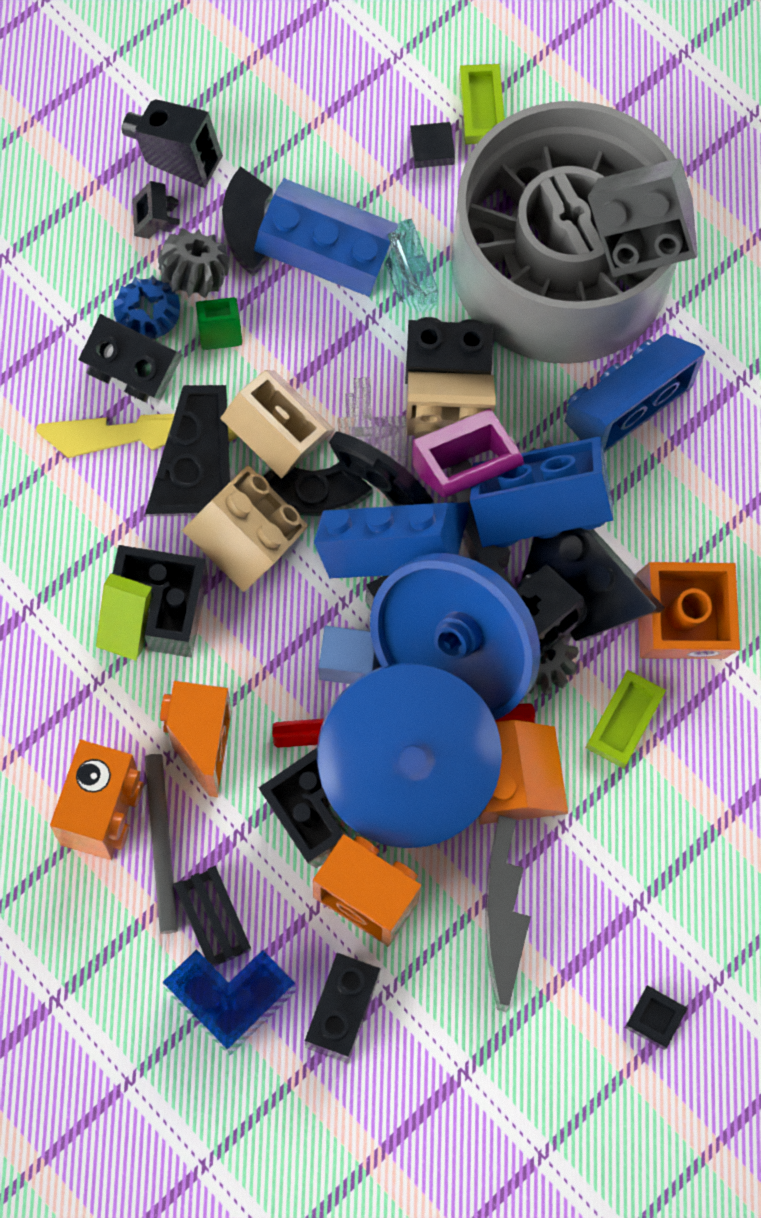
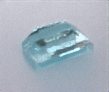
(410, 269)

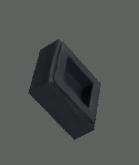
(432, 145)
(656, 1017)

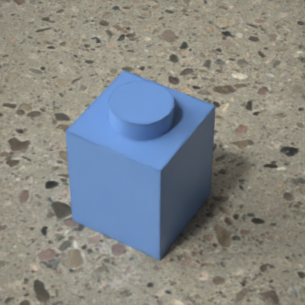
(346, 655)

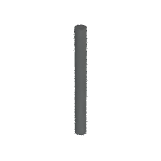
(161, 844)

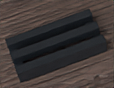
(197, 881)

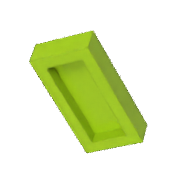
(480, 100)
(123, 616)
(625, 719)

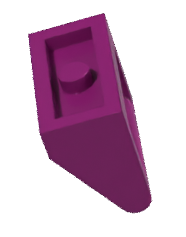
(459, 443)

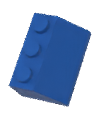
(324, 237)
(635, 390)
(548, 494)
(384, 538)

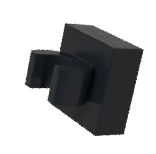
(151, 210)

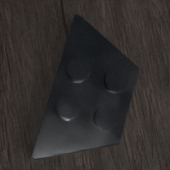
(608, 586)

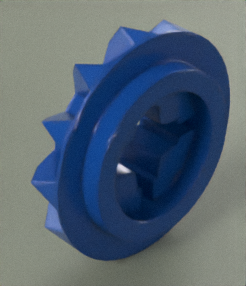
(165, 311)

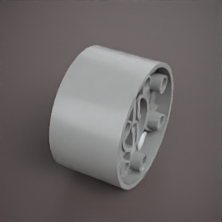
(559, 294)

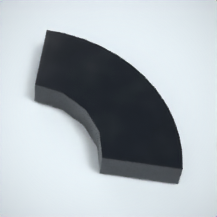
(242, 217)
(379, 470)
(319, 489)

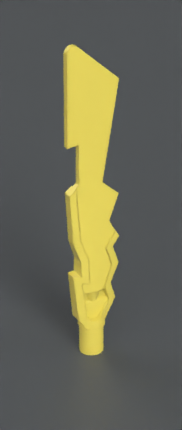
(94, 435)

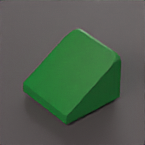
(219, 323)

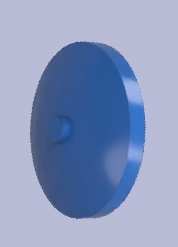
(461, 620)
(409, 755)

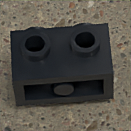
(449, 346)
(129, 359)

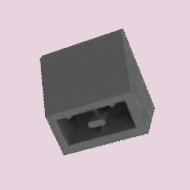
(645, 217)

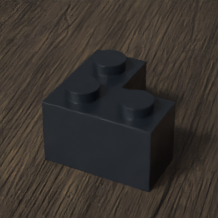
(175, 598)
(304, 809)

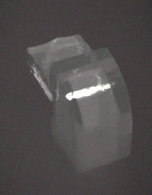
(383, 433)

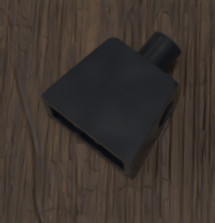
(176, 140)

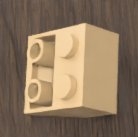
(445, 398)
(276, 422)
(245, 528)

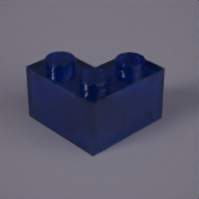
(233, 1008)

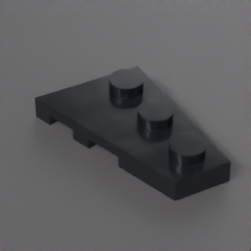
(194, 455)

